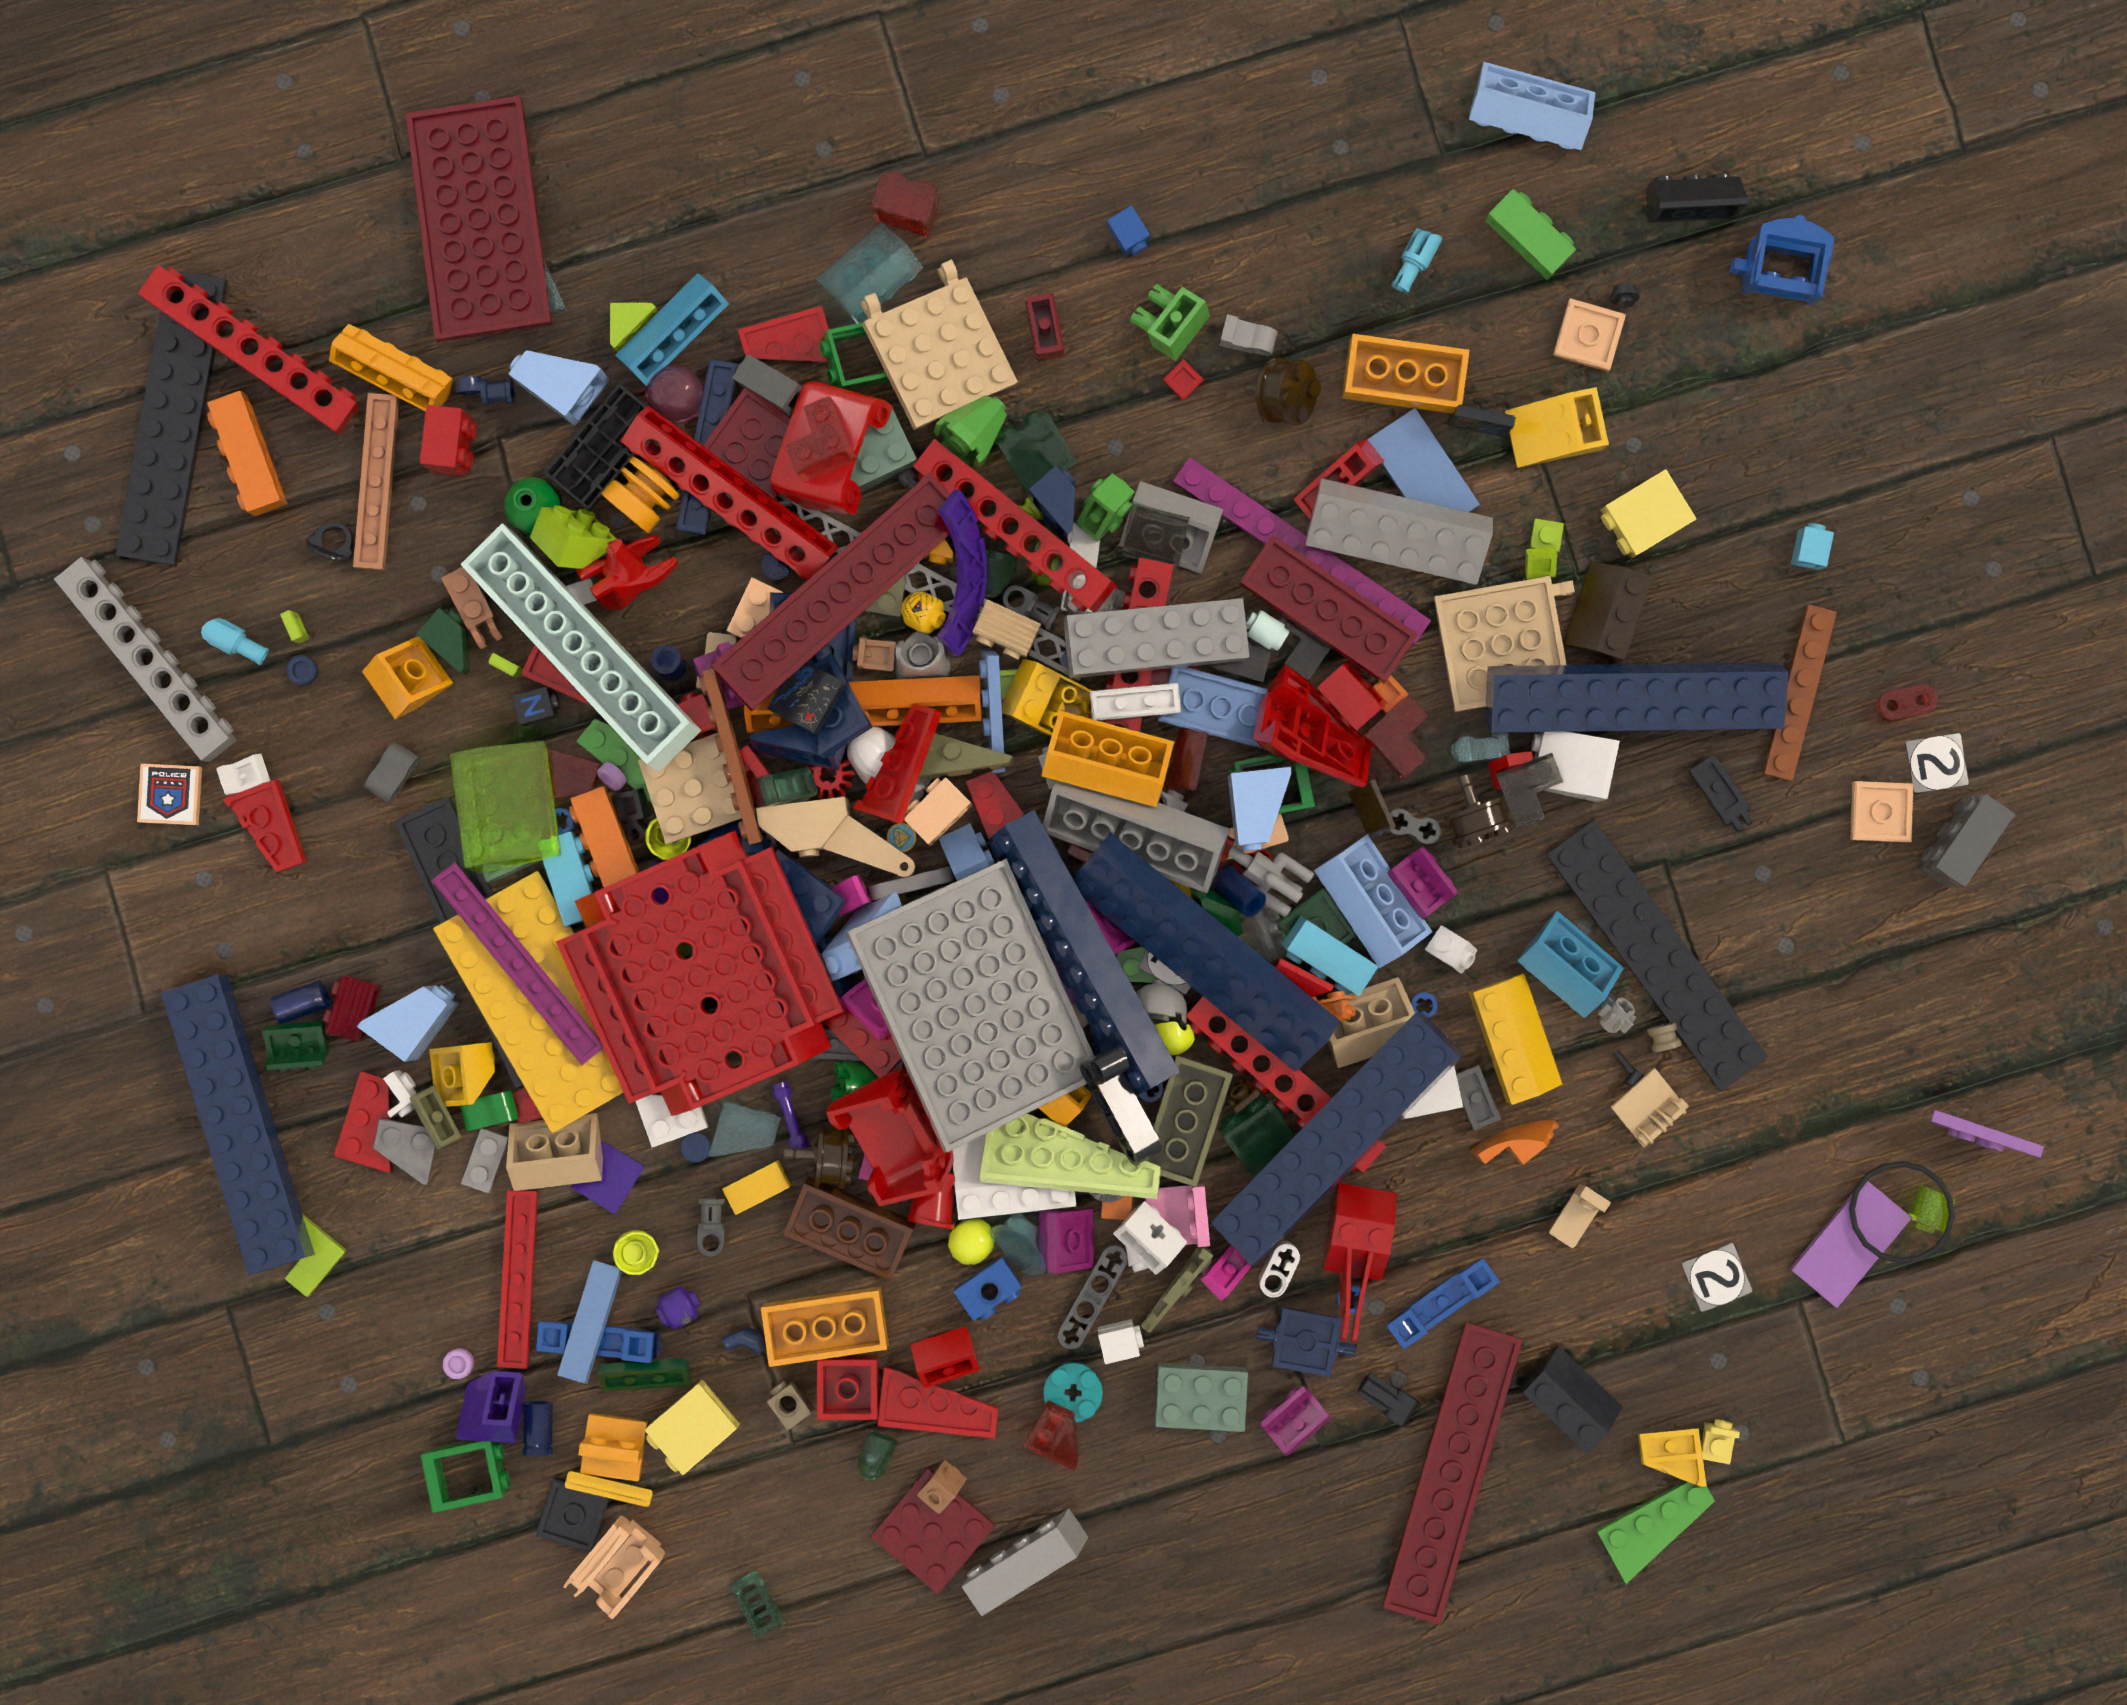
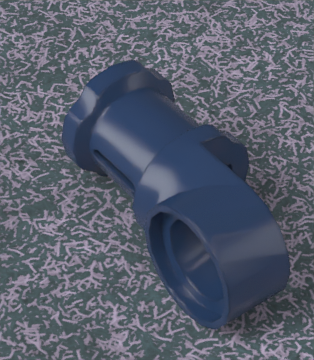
(489, 391)

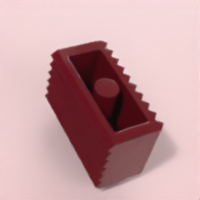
(1044, 327)
(352, 1004)

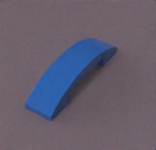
(1442, 1301)
(616, 1341)

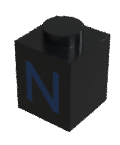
(536, 706)

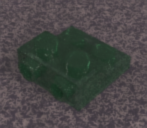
(1034, 448)
(1256, 1134)

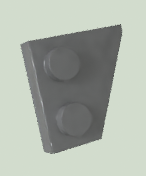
(405, 1146)

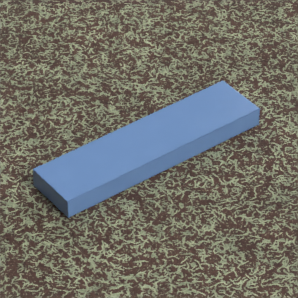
(590, 1322)

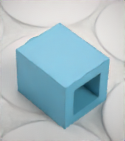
(1812, 547)

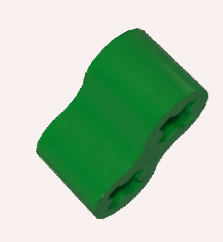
(489, 1111)

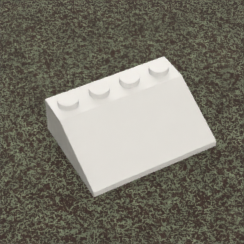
(992, 1199)

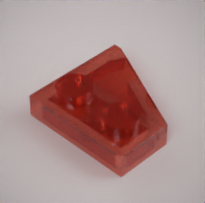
(571, 774)
(1055, 1435)

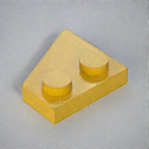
(1675, 1454)

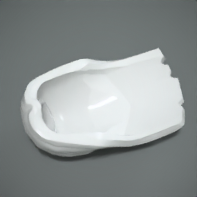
(867, 752)

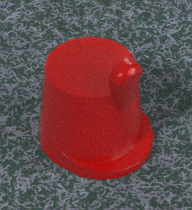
(935, 1208)

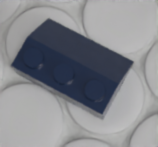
(1056, 501)

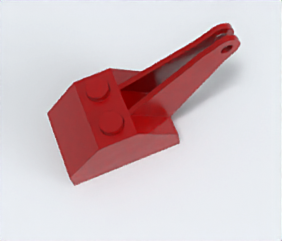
(1358, 1243)

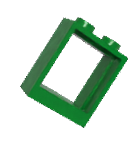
(835, 372)
(1301, 778)
(436, 1480)

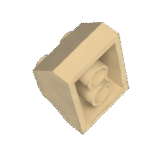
(829, 826)

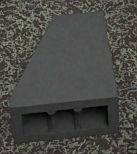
(768, 384)

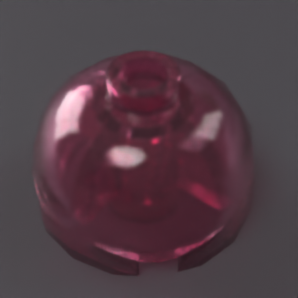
(675, 393)

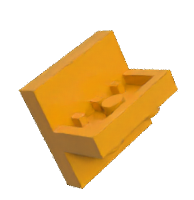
(613, 1447)

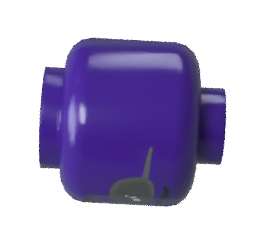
(677, 1307)

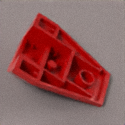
(1309, 732)

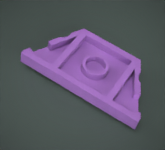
(1985, 1136)

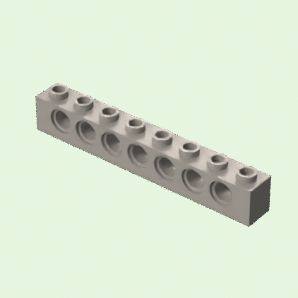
(75, 583)

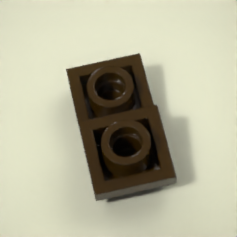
(1241, 1095)

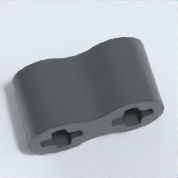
(392, 772)
(1412, 826)

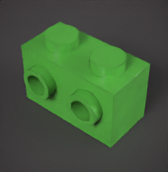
(1105, 507)

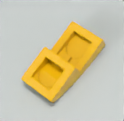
(756, 1187)

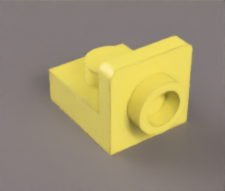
(1718, 1441)

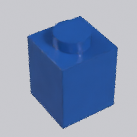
(1128, 232)

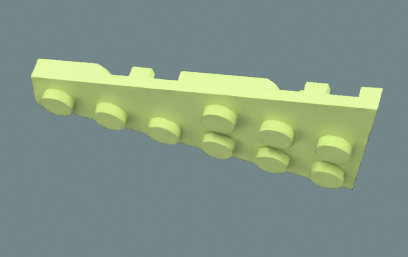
(1055, 1157)

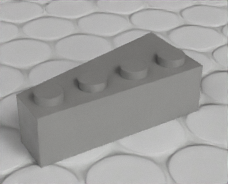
(1025, 1562)

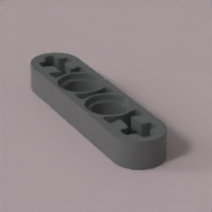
(1096, 1298)

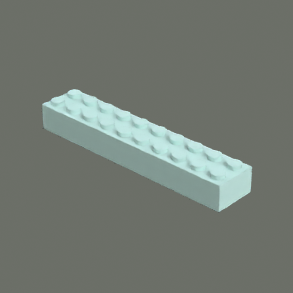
(581, 648)

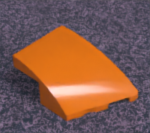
(1521, 1140)

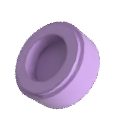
(611, 776)
(458, 1363)

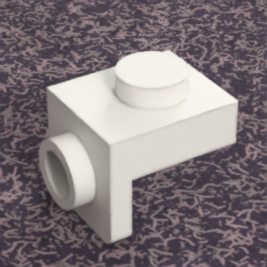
(243, 774)
(1452, 949)
(403, 1088)

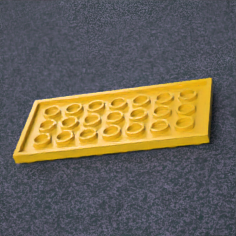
(542, 1062)

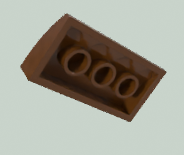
(849, 1228)

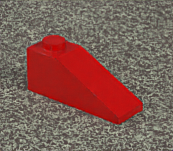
(1348, 469)

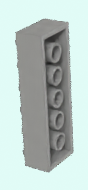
(1399, 531)
(1156, 638)
(1166, 838)

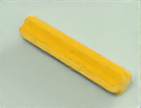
(608, 1489)

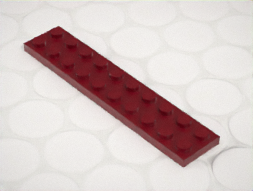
(835, 595)
(1452, 1473)

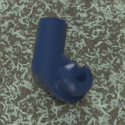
(747, 1337)

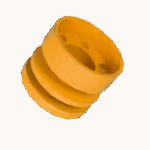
(640, 494)

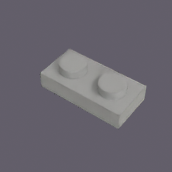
(485, 1160)

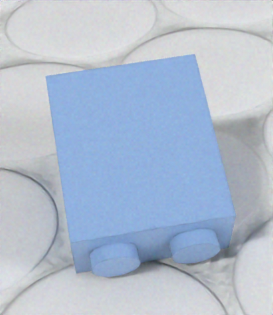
(559, 383)
(1255, 804)
(839, 955)
(412, 1021)

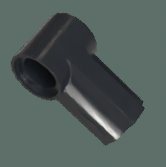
(1393, 1402)

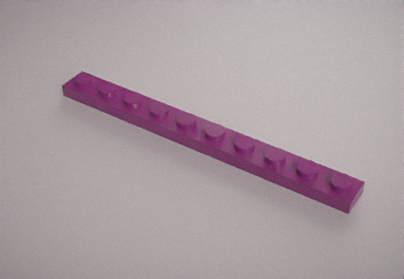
(1263, 524)

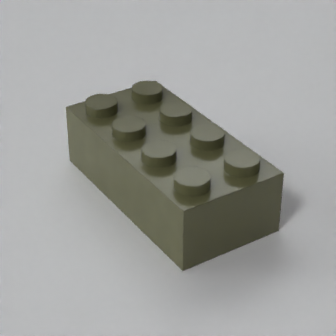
(1188, 1118)

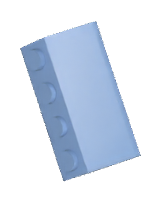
(1532, 106)
(1372, 902)

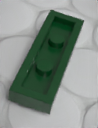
(644, 1375)

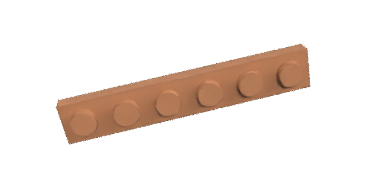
(376, 481)

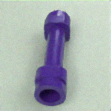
(782, 1092)

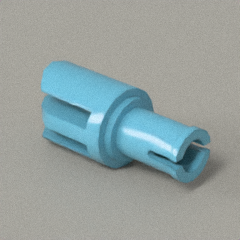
(1416, 258)
(232, 640)

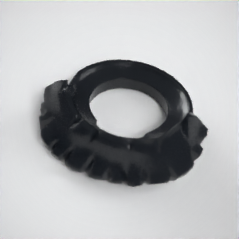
(343, 553)

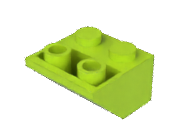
(570, 536)

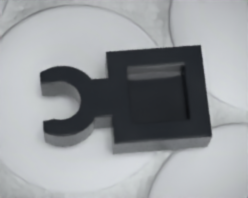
(632, 807)

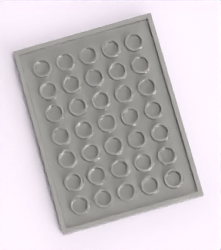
(973, 1004)

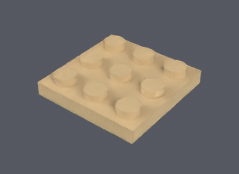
(691, 791)

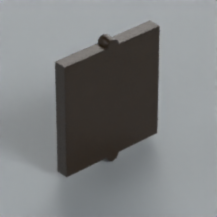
(1372, 809)

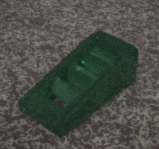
(790, 786)
(748, 1609)

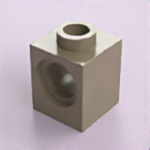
(789, 1417)

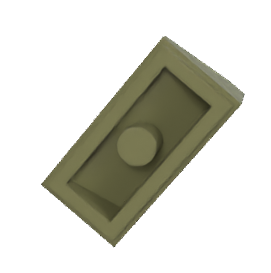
(435, 1117)

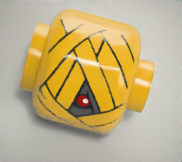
(923, 612)

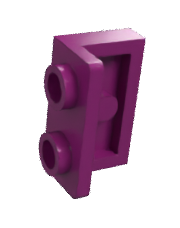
(1422, 882)
(1294, 1419)

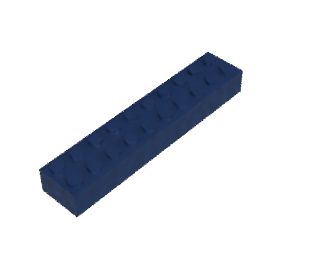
(1636, 697)
(1082, 952)
(1204, 953)
(237, 1124)
(1337, 1138)

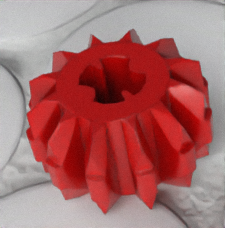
(836, 785)

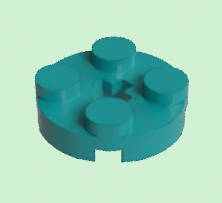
(1086, 1381)

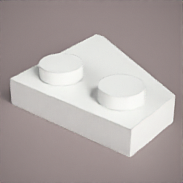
(662, 1126)

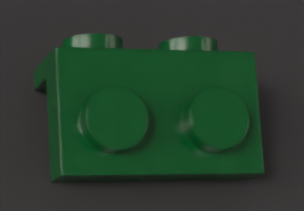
(295, 1045)

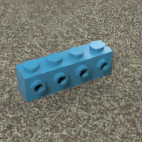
(672, 328)

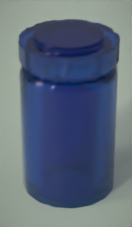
(668, 662)
(1239, 891)
(300, 1001)
(537, 1428)

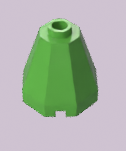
(972, 429)

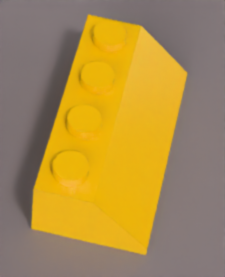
(1515, 1039)

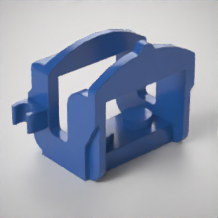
(1790, 237)

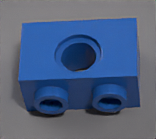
(970, 1292)

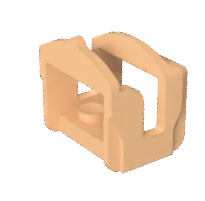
(621, 1567)

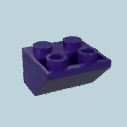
(492, 1408)

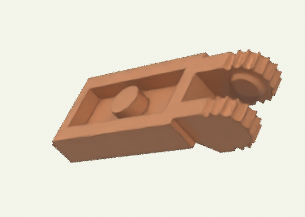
(471, 604)

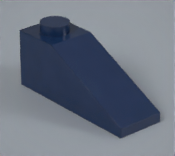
(794, 745)

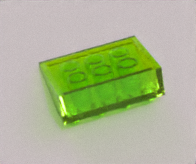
(505, 805)

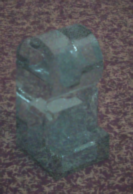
(1472, 750)

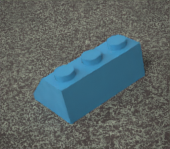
(1571, 964)

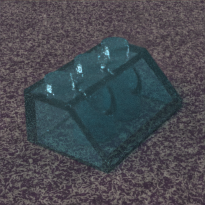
(874, 264)

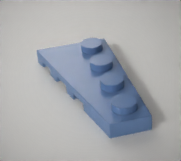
(991, 700)

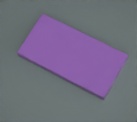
(1837, 1257)

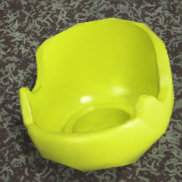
(657, 845)
(1175, 1038)
(971, 1241)
(635, 1252)

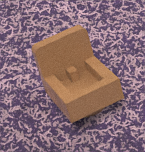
(875, 655)
(942, 1487)

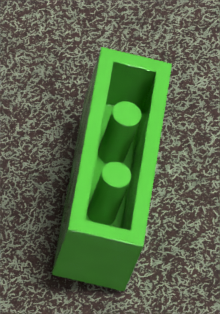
(1530, 233)

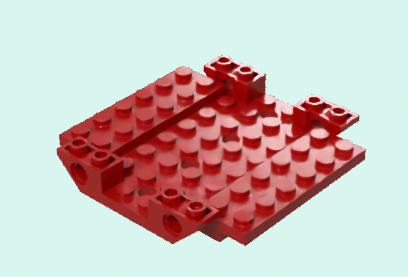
(746, 954)

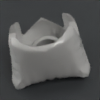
(921, 657)

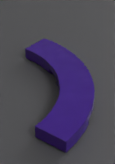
(971, 572)

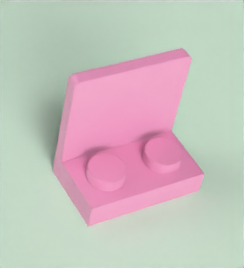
(1185, 1210)

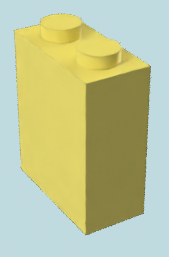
(1647, 514)
(691, 1428)

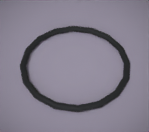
(1938, 1180)

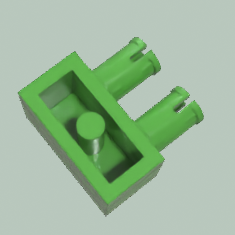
(1177, 324)

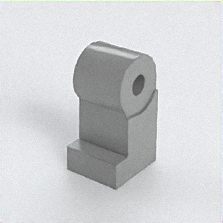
(1248, 336)

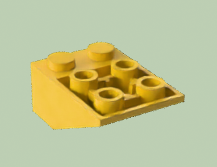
(1558, 428)
(1040, 694)

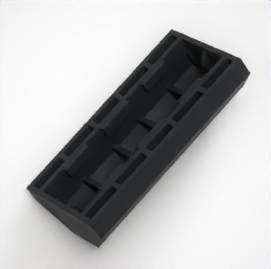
(596, 450)

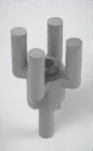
(1268, 875)

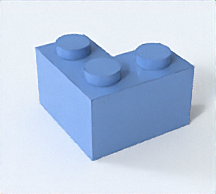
(965, 851)

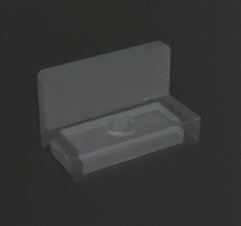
(1264, 934)

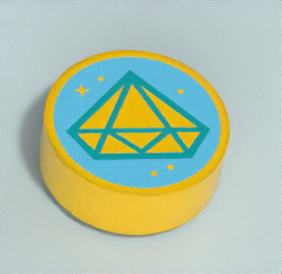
(902, 837)

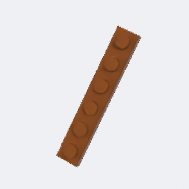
(1801, 691)
(734, 769)

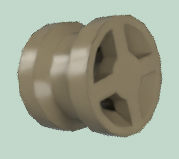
(1664, 1037)

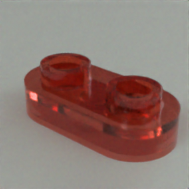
(1906, 703)

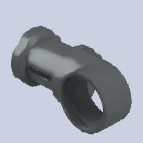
(1030, 605)
(710, 1226)

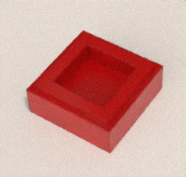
(1183, 380)

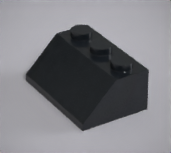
(1695, 198)
(1571, 1399)

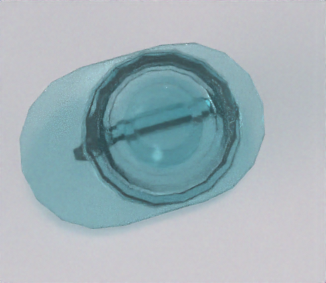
(1020, 1243)

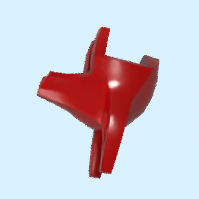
(624, 573)

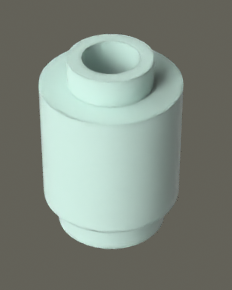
(1266, 630)

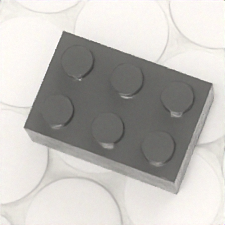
(1965, 840)

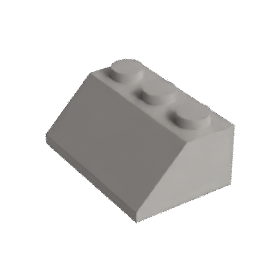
(1201, 526)

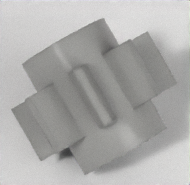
(1617, 1015)

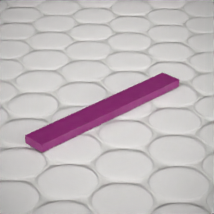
(517, 963)

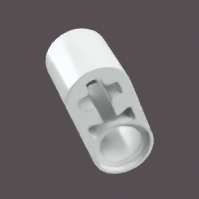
(1288, 1265)

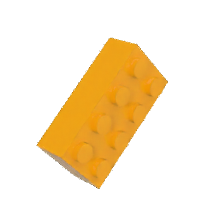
(1405, 373)
(1107, 759)
(824, 1326)

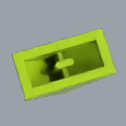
(627, 321)

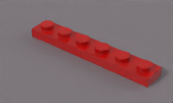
(517, 1279)

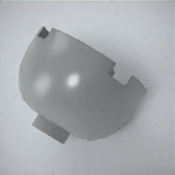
(1163, 1003)

